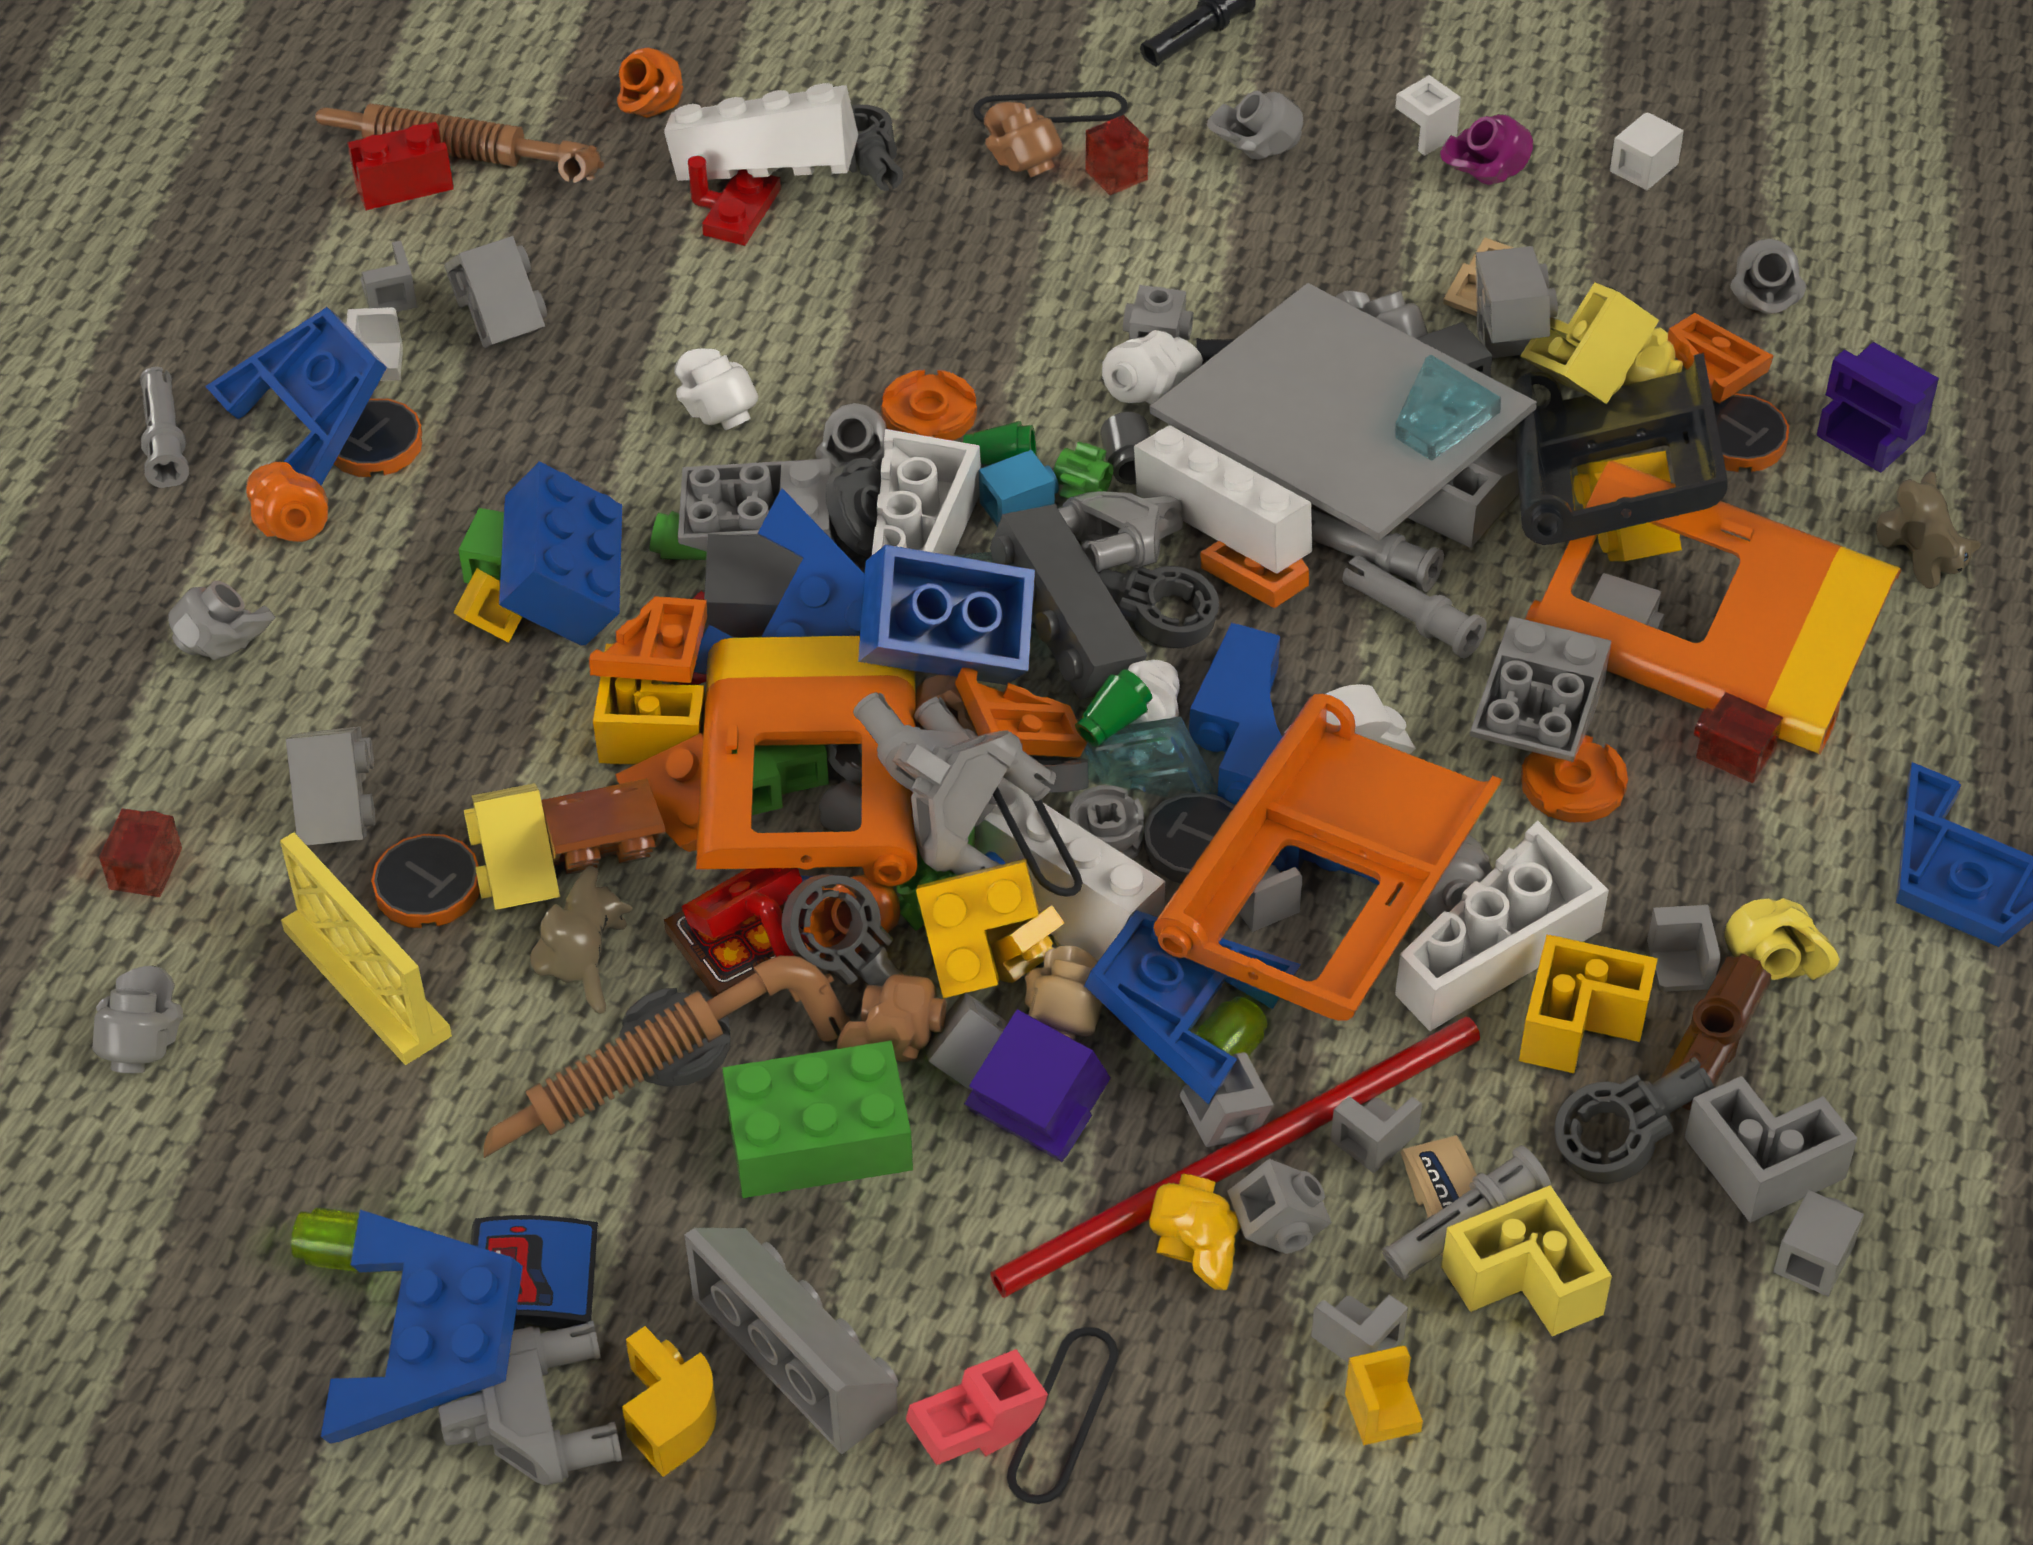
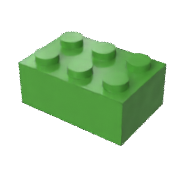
(818, 1119)

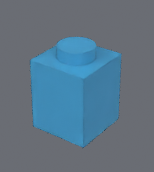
(1016, 485)

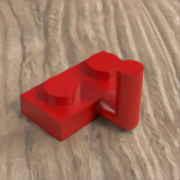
(735, 210)
(741, 897)

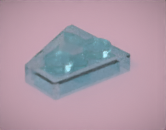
(1443, 409)
(1152, 759)

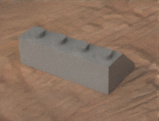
(790, 1334)

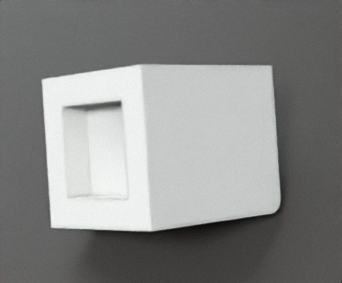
(1432, 108)
(1646, 150)
(381, 334)

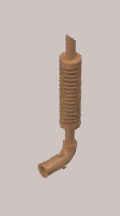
(471, 138)
(663, 1041)

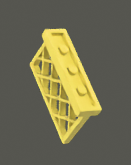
(359, 956)

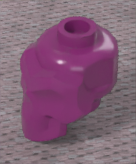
(1490, 149)

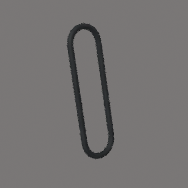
(1065, 119)
(1028, 855)
(1088, 1419)

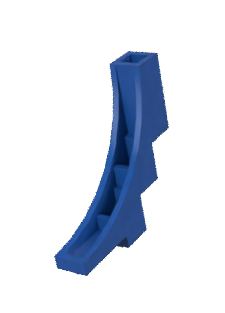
(1238, 717)

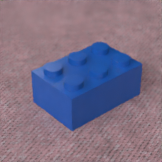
(561, 554)
(946, 614)

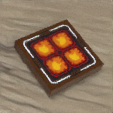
(724, 959)

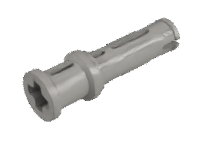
(162, 439)
(1389, 553)
(1432, 614)
(1506, 1183)

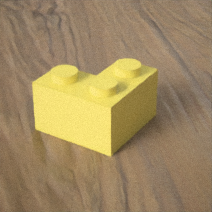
(1595, 345)
(514, 846)
(1528, 1249)

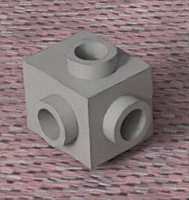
(1158, 310)
(1280, 1207)

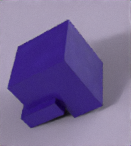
(1876, 405)
(1038, 1085)

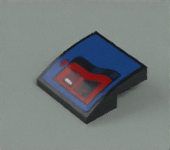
(556, 1265)

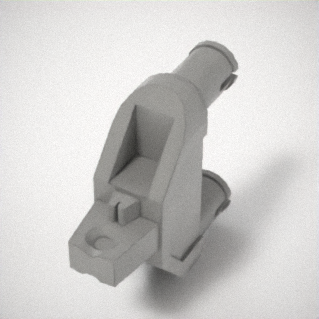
(1121, 526)
(889, 733)
(955, 788)
(517, 1413)

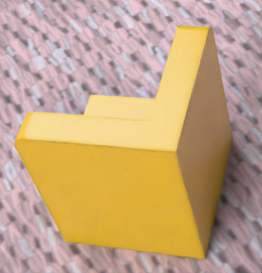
(481, 607)
(1382, 1396)

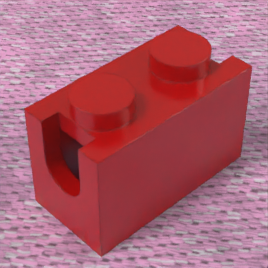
(400, 165)

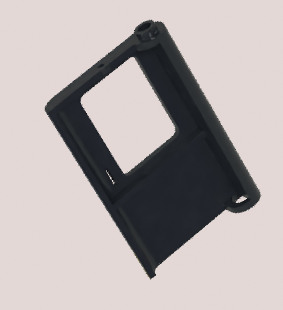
(1587, 431)

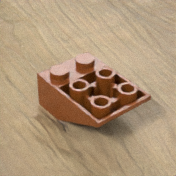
(603, 824)

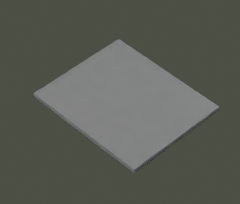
(1317, 405)

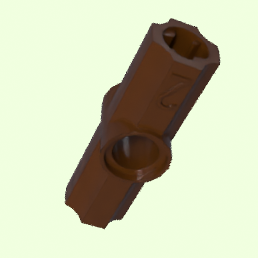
(1725, 1010)

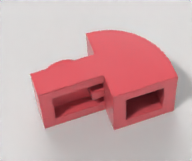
(983, 1412)

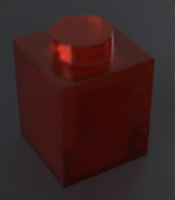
(1116, 155)
(1737, 736)
(140, 852)

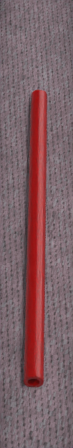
(1235, 1155)

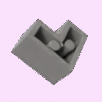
(497, 291)
(1512, 300)
(327, 785)
(1766, 1158)

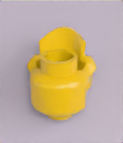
(1196, 1228)

